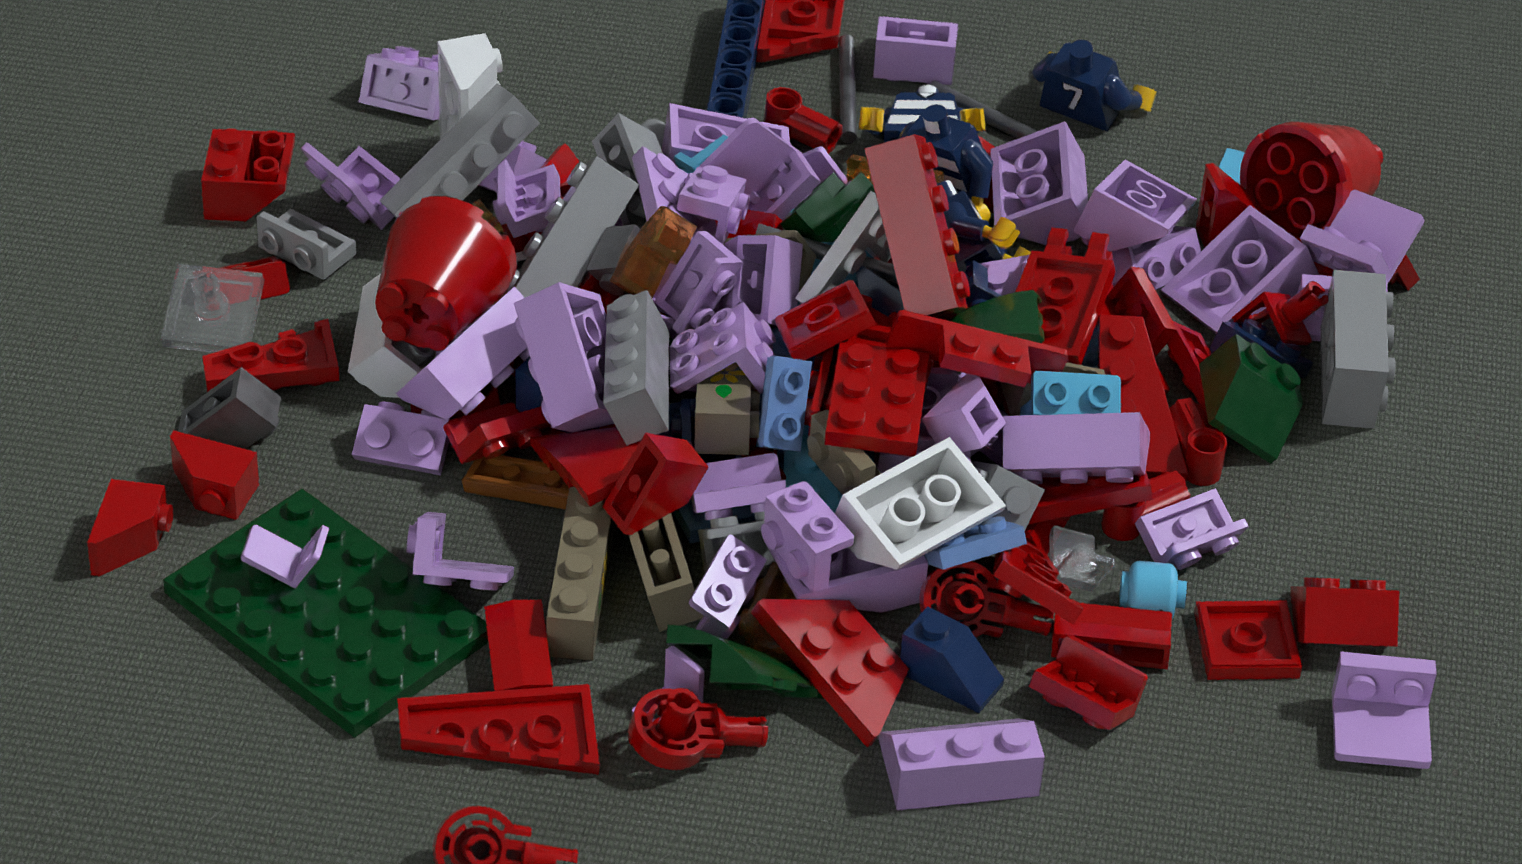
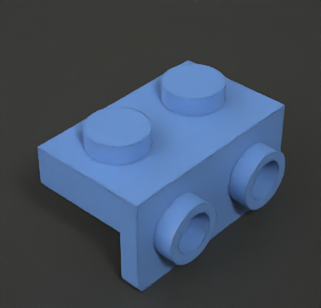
(784, 403)

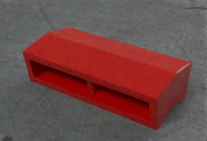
(1127, 634)
(518, 645)

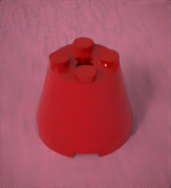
(1307, 171)
(441, 272)

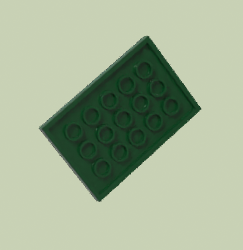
(349, 631)

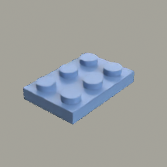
(978, 542)

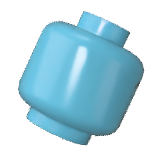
(1152, 587)

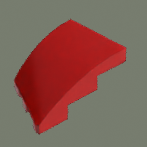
(586, 459)

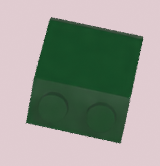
(1250, 396)

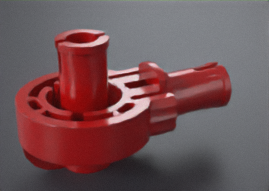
(974, 602)
(688, 729)
(481, 846)

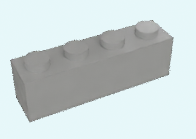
(616, 146)
(465, 152)
(574, 227)
(636, 367)

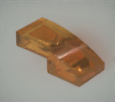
(652, 250)

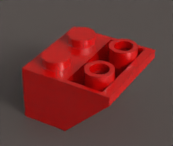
(244, 172)
(1345, 616)

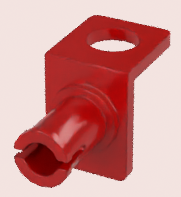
(1287, 312)

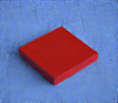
(824, 321)
(1247, 640)

